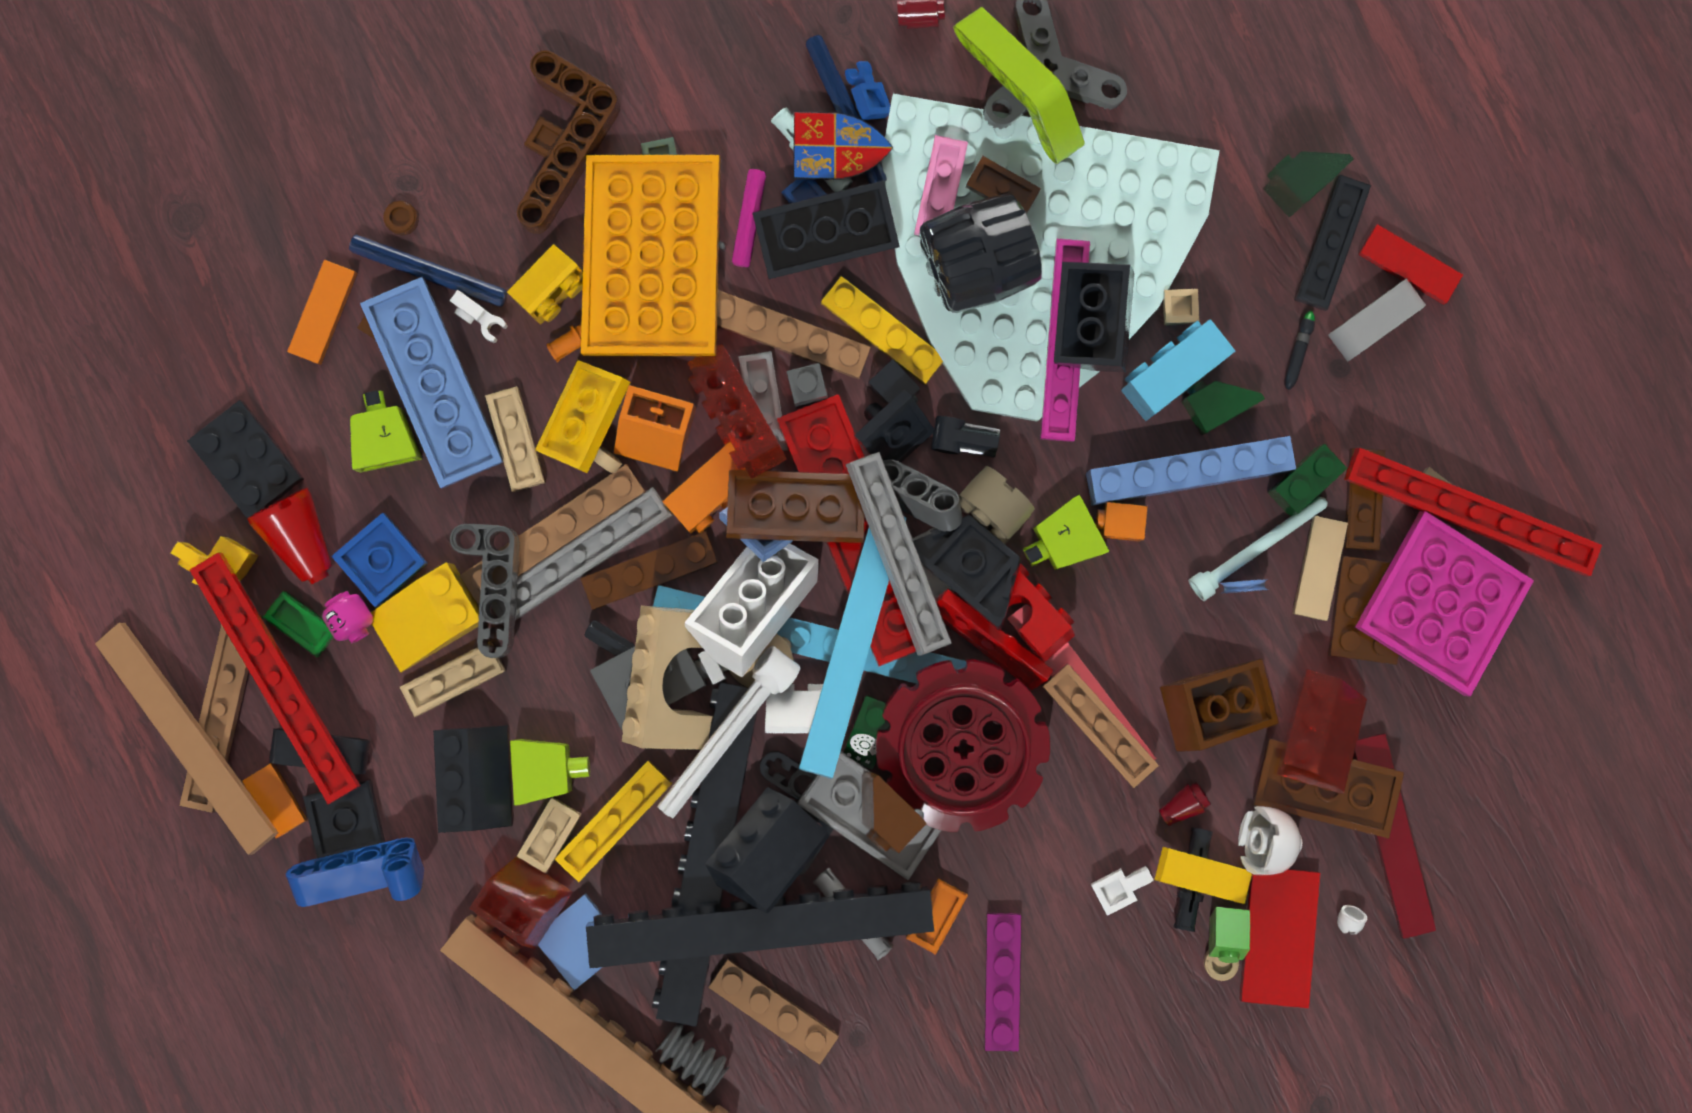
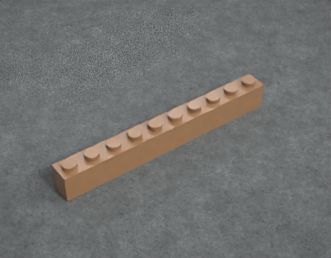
(571, 1022)

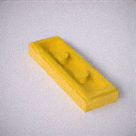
(1203, 875)

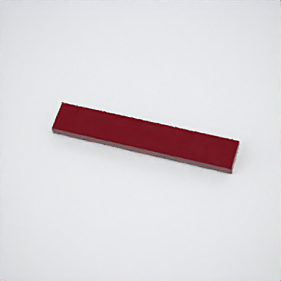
(1399, 853)

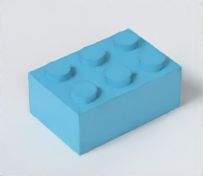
(1176, 368)

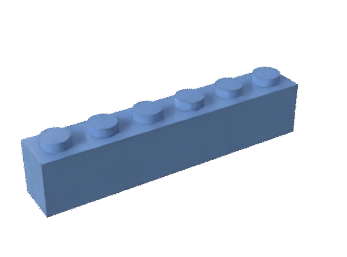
(1190, 470)

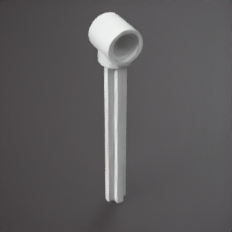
(773, 674)

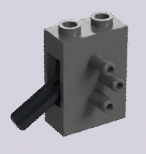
(613, 677)

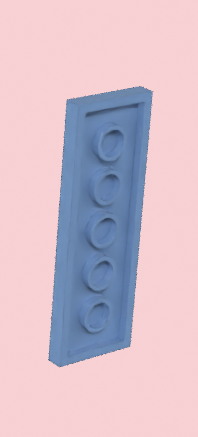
(431, 382)

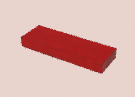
(1410, 262)

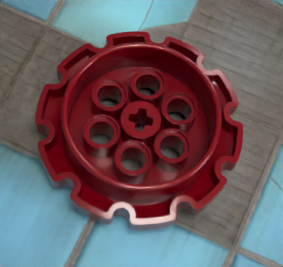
(1019, 743)

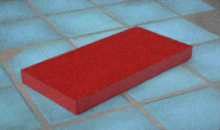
(1281, 938)

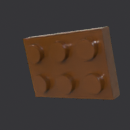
(1354, 589)

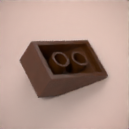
(1219, 706)

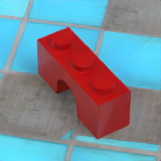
(1047, 628)

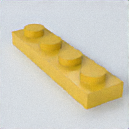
(882, 330)
(613, 821)

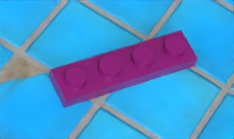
(1002, 981)

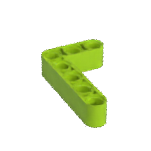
(1026, 79)

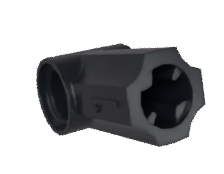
(956, 436)

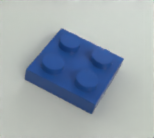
(379, 560)

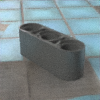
(932, 497)

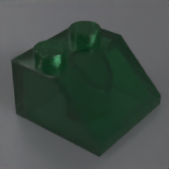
(1301, 178)

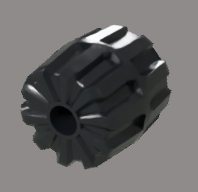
(981, 253)

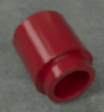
(920, 13)

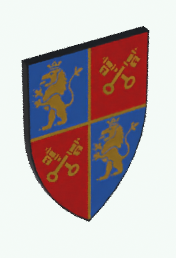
(835, 146)

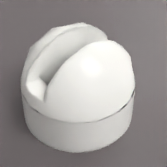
(1351, 919)

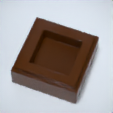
(543, 137)

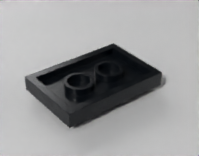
(245, 459)

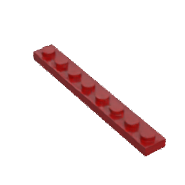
(1472, 512)
(274, 677)

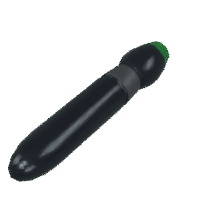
(1299, 350)

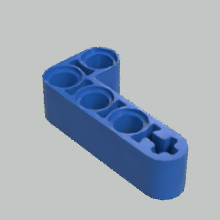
(358, 871)

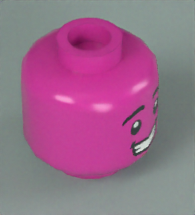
(347, 617)

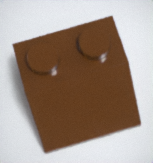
(887, 815)

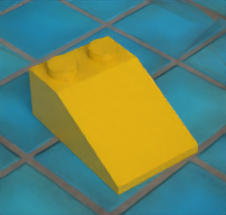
(426, 616)

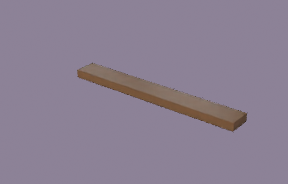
(186, 738)

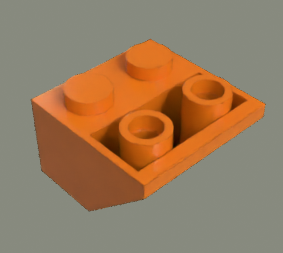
(654, 428)

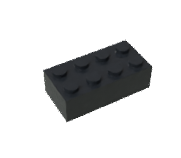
(826, 229)

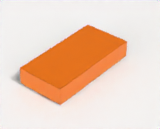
(275, 799)
(946, 905)

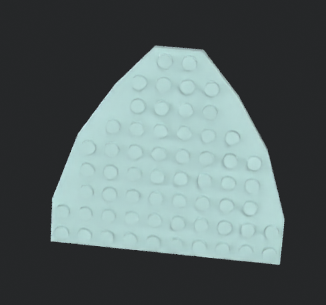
(1120, 191)

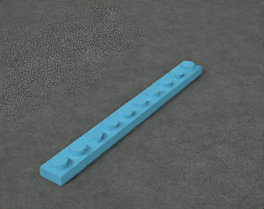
(816, 640)

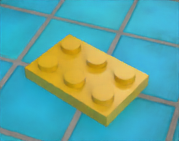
(582, 416)

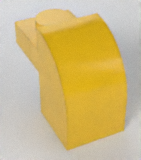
(237, 555)

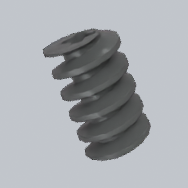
(693, 1058)

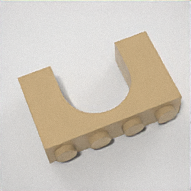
(648, 717)

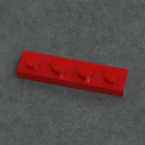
(993, 643)

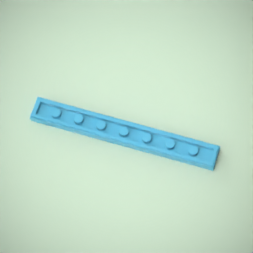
(846, 663)

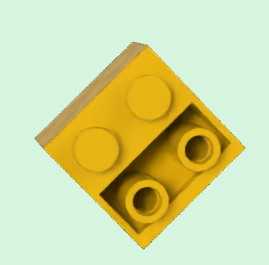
(547, 285)

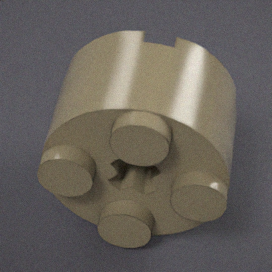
(995, 504)

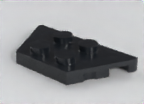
(973, 567)

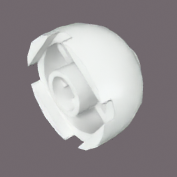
(1269, 841)

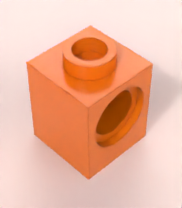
(1122, 521)

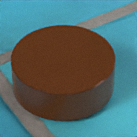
(401, 218)

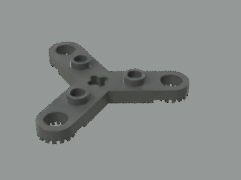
(1079, 79)

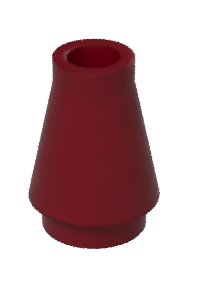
(1185, 804)

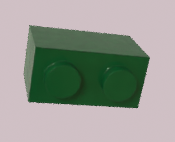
(1308, 480)

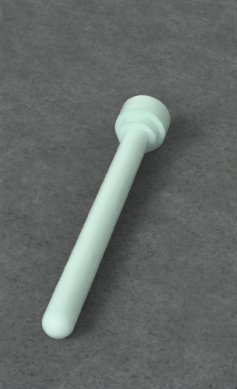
(1206, 583)

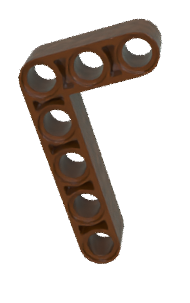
(569, 142)

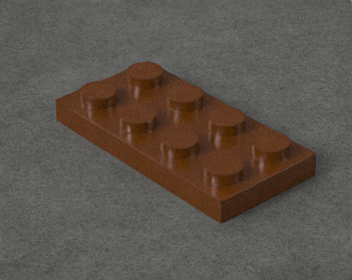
(794, 507)
(1365, 805)

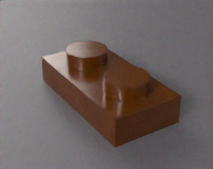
(993, 180)

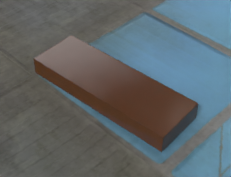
(1363, 514)

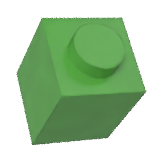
(1229, 934)

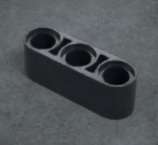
(353, 750)

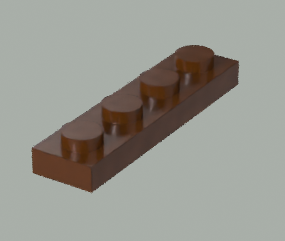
(649, 570)

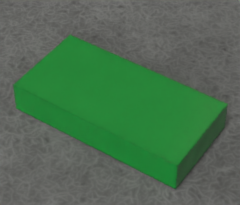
(299, 623)

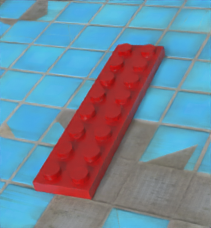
(824, 442)

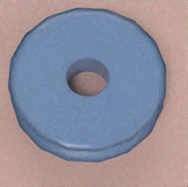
(1244, 586)

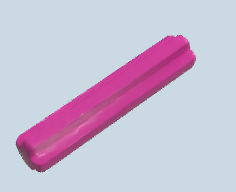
(746, 227)

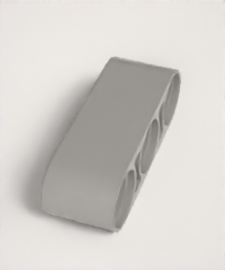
(1377, 320)

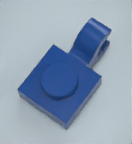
(868, 95)

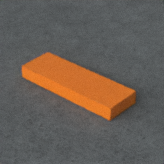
(322, 312)

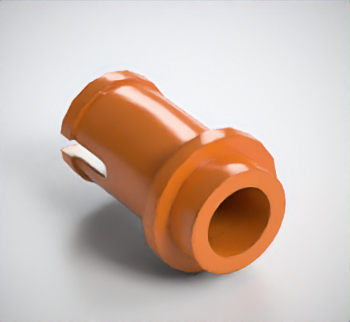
(566, 343)

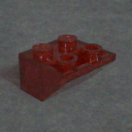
(521, 902)

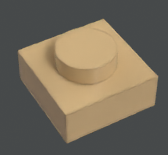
(1180, 306)

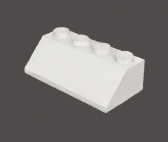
(751, 605)

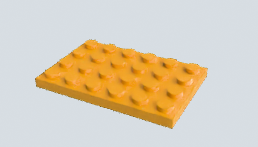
(650, 255)

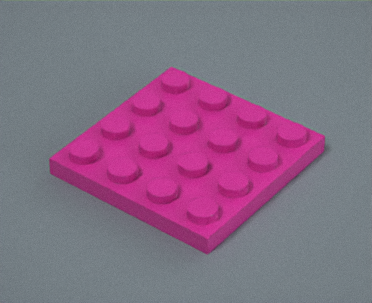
(1444, 603)

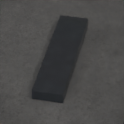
(1332, 242)

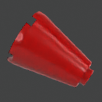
(295, 535)

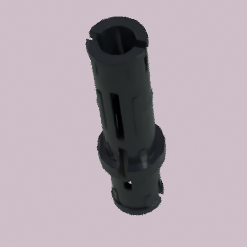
(1190, 899)

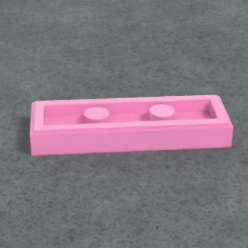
(941, 179)

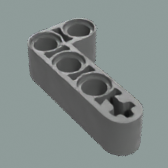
(490, 591)

